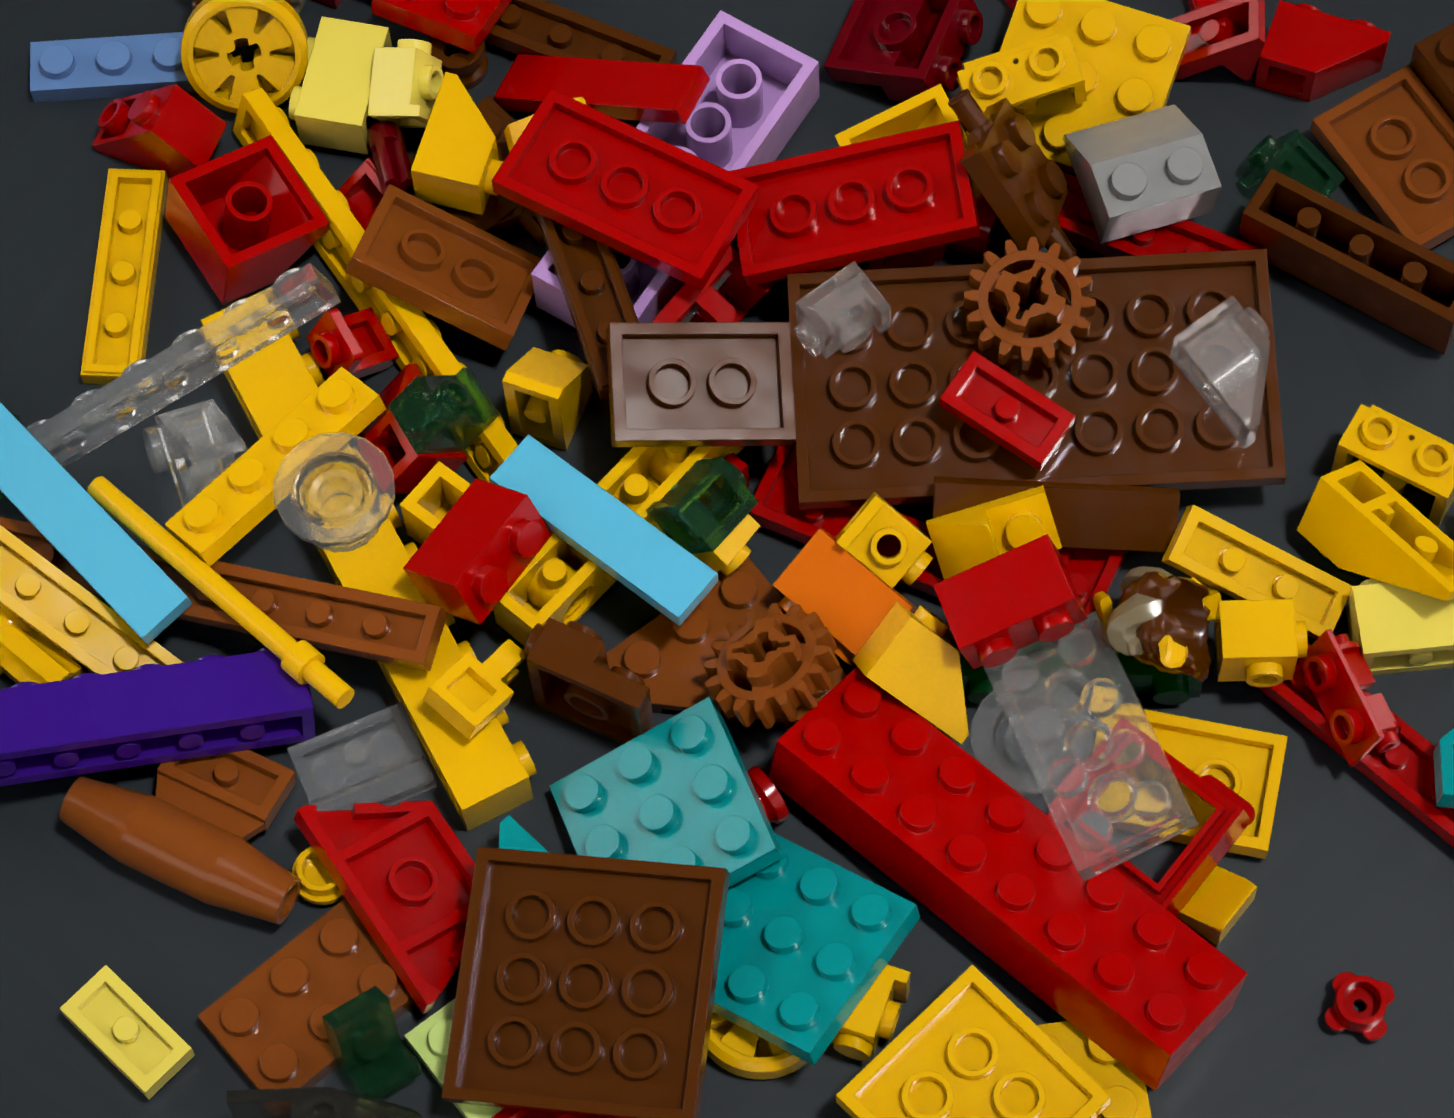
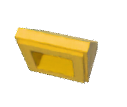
(1218, 904)

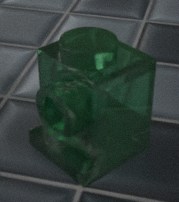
(443, 412)
(704, 523)

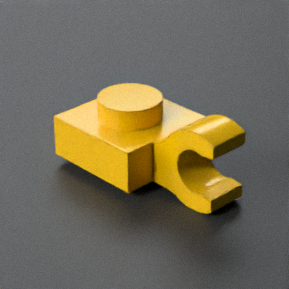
(476, 691)

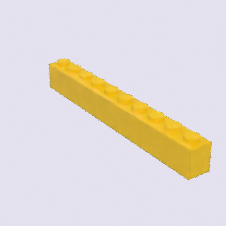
(479, 774)

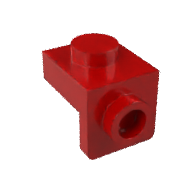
(351, 342)

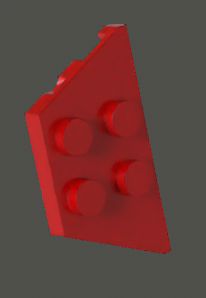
(404, 883)

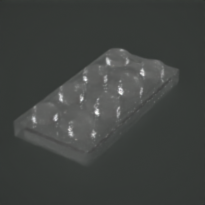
(1091, 748)

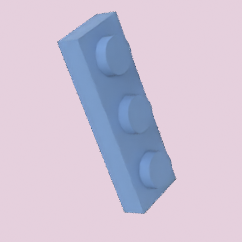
(105, 67)

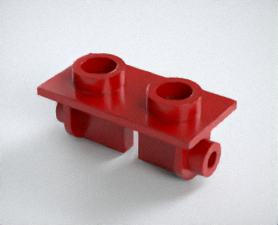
(1337, 677)

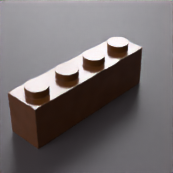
(1353, 259)

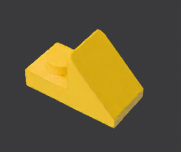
(991, 529)

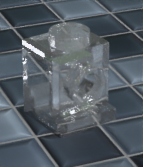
(841, 313)

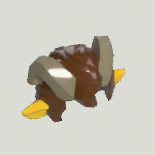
(1162, 622)

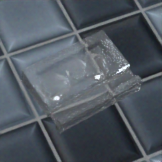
(363, 763)

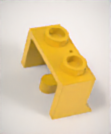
(1025, 74)
(1403, 453)

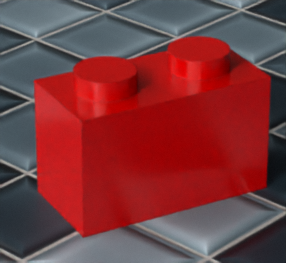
(478, 550)
(1010, 603)

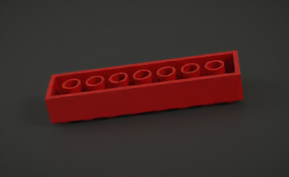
(1005, 878)

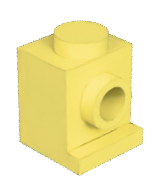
(404, 83)

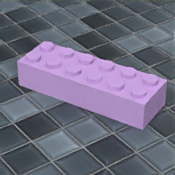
(742, 120)

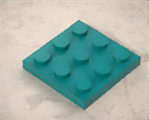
(671, 800)
(804, 949)

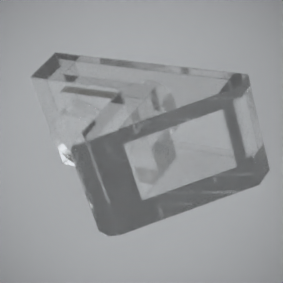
(197, 445)

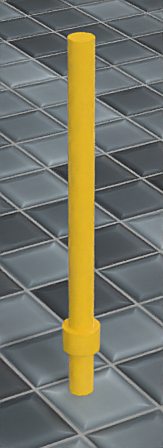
(298, 658)

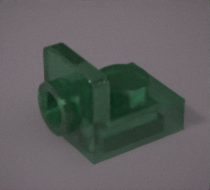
(1295, 158)
(369, 1045)

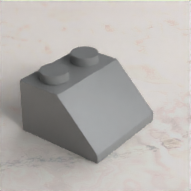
(1143, 172)

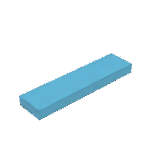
(607, 531)

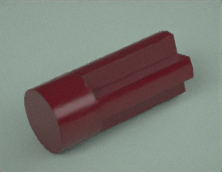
(390, 156)

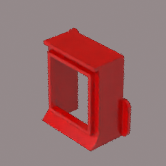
(1206, 847)

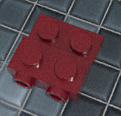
(904, 44)

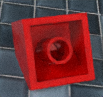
(244, 218)

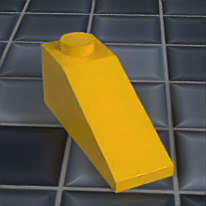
(1378, 533)

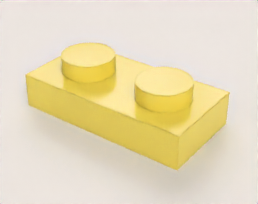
(127, 1031)

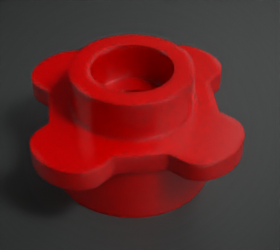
(1375, 996)

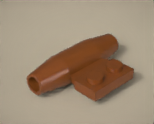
(196, 829)

